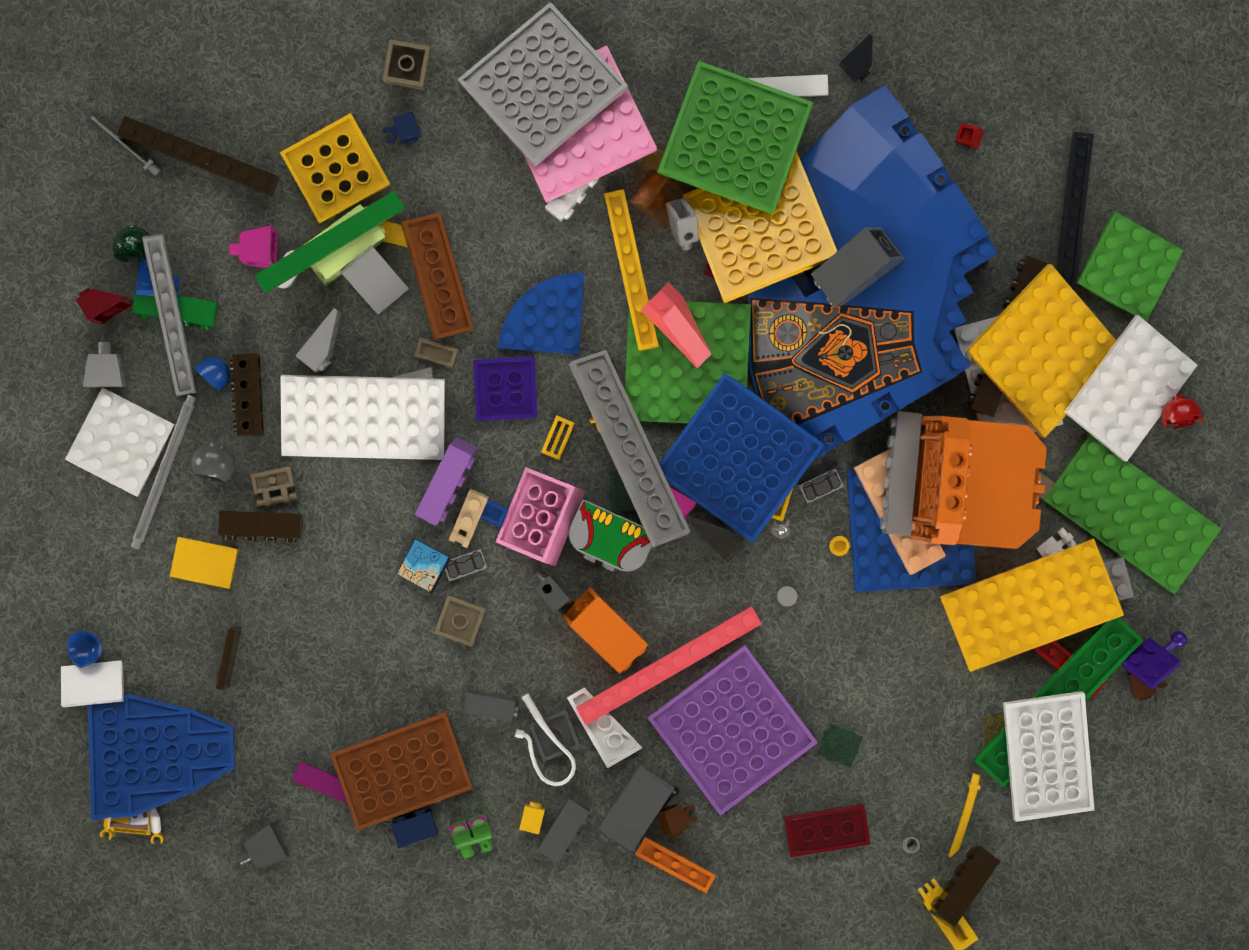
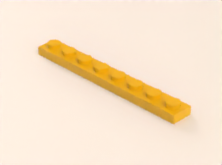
(630, 268)

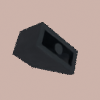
(859, 60)

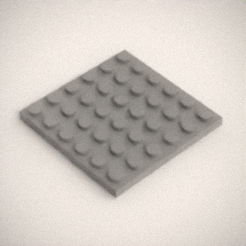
(542, 84)

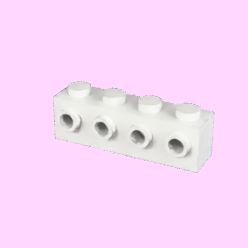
(562, 206)

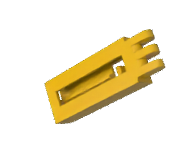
(959, 936)

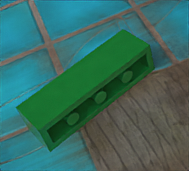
(191, 309)

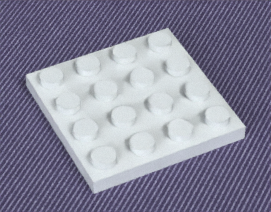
(120, 442)

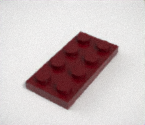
(827, 830)

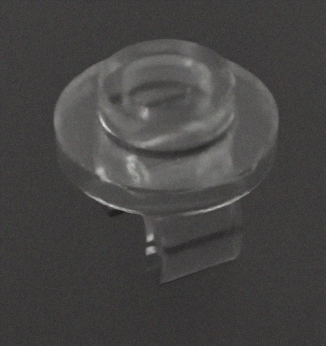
(780, 531)

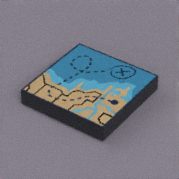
(423, 565)

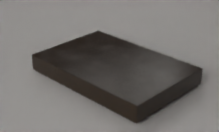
(228, 658)

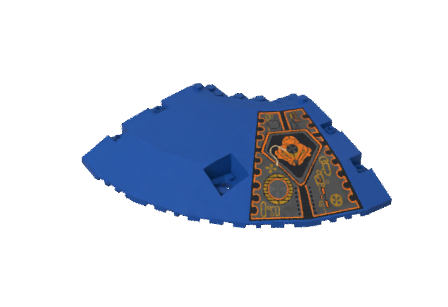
(893, 339)

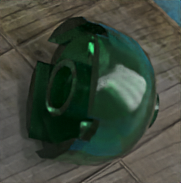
(129, 243)

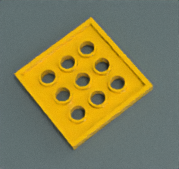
(331, 182)

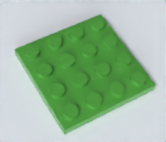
(1129, 266)

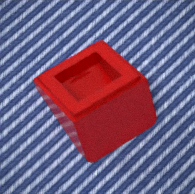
(969, 136)

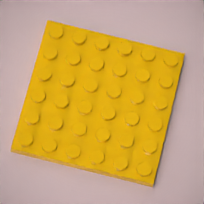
(757, 248)
(1042, 349)

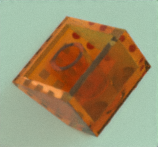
(653, 195)

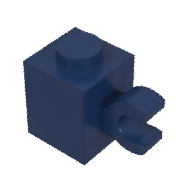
(405, 128)

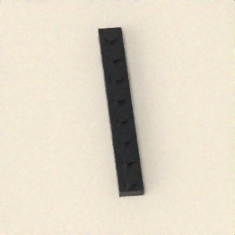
(1074, 207)

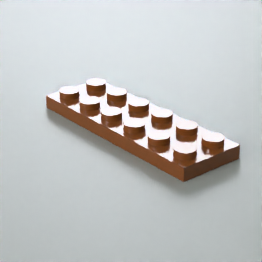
(437, 276)

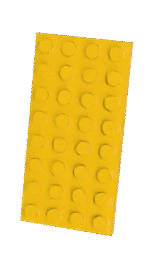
(1032, 605)

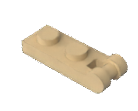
(469, 517)

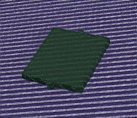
(840, 745)

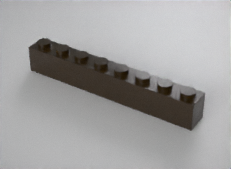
(198, 156)
(987, 394)

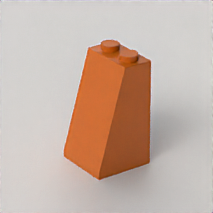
(605, 630)

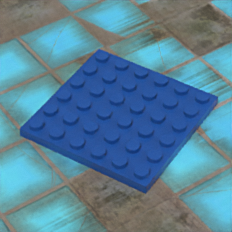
(739, 457)
(878, 563)

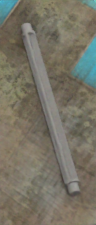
(163, 472)

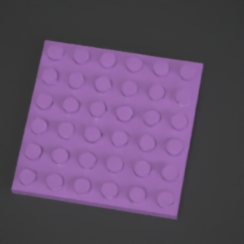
(732, 730)

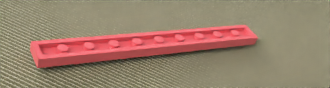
(668, 665)

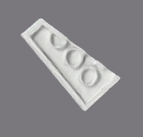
(606, 733)

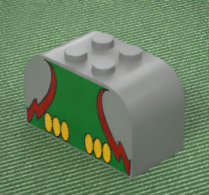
(609, 538)

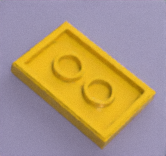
(204, 562)

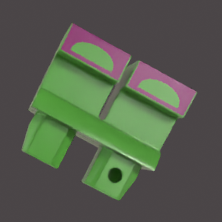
(463, 836)

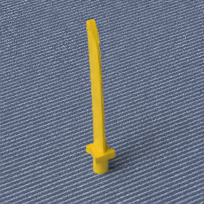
(973, 787)

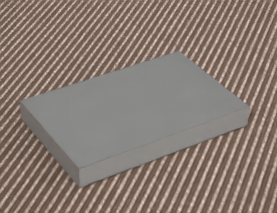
(374, 279)

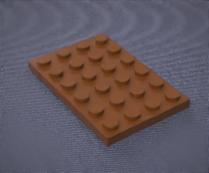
(401, 771)

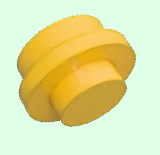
(839, 545)

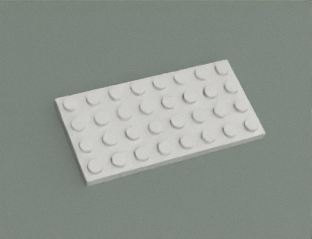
(362, 417)

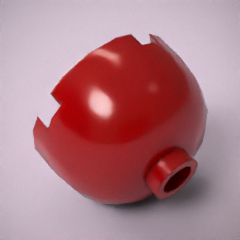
(1181, 412)

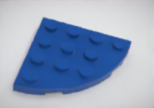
(546, 317)

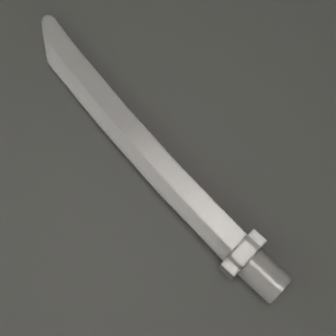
(148, 164)

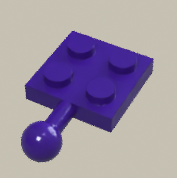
(1153, 662)

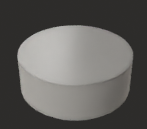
(787, 596)

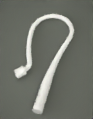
(539, 719)

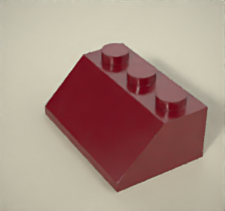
(101, 305)

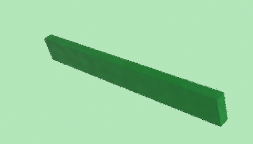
(329, 242)

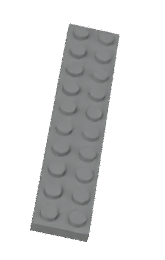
(629, 448)

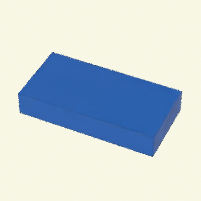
(494, 513)

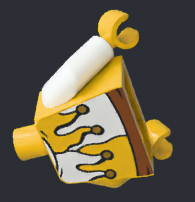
(141, 824)

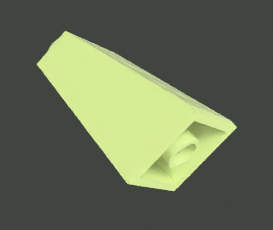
(330, 267)

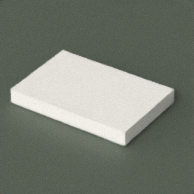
(92, 684)

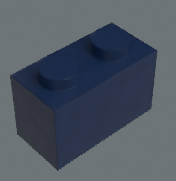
(414, 828)

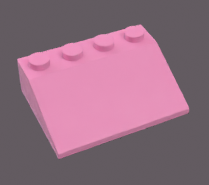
(540, 516)

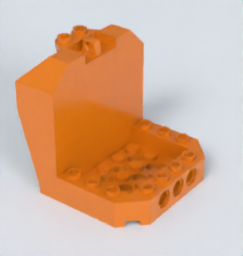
(977, 483)

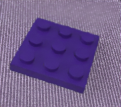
(505, 388)

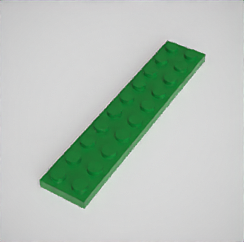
(1081, 672)

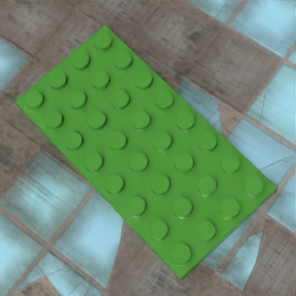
(1132, 514)

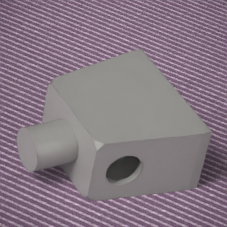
(682, 223)
(104, 368)

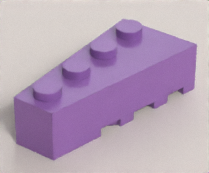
(446, 480)

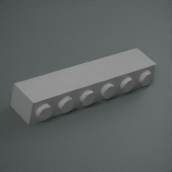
(901, 473)

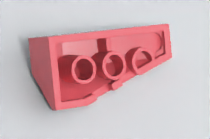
(675, 320)

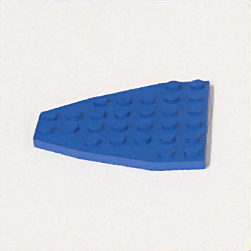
(152, 755)

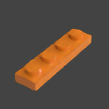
(675, 864)

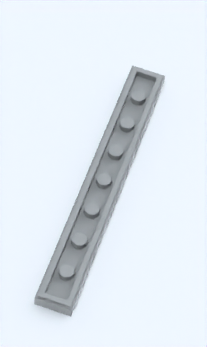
(169, 314)

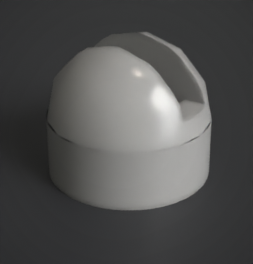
(913, 848)

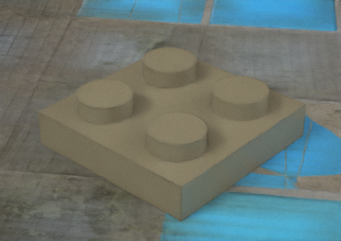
(460, 620)

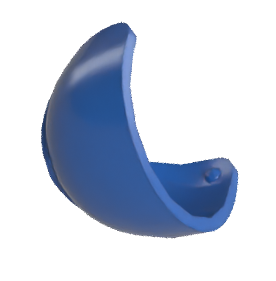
(214, 371)
(84, 648)

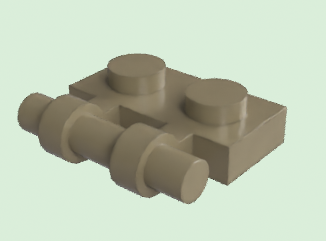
(274, 480)

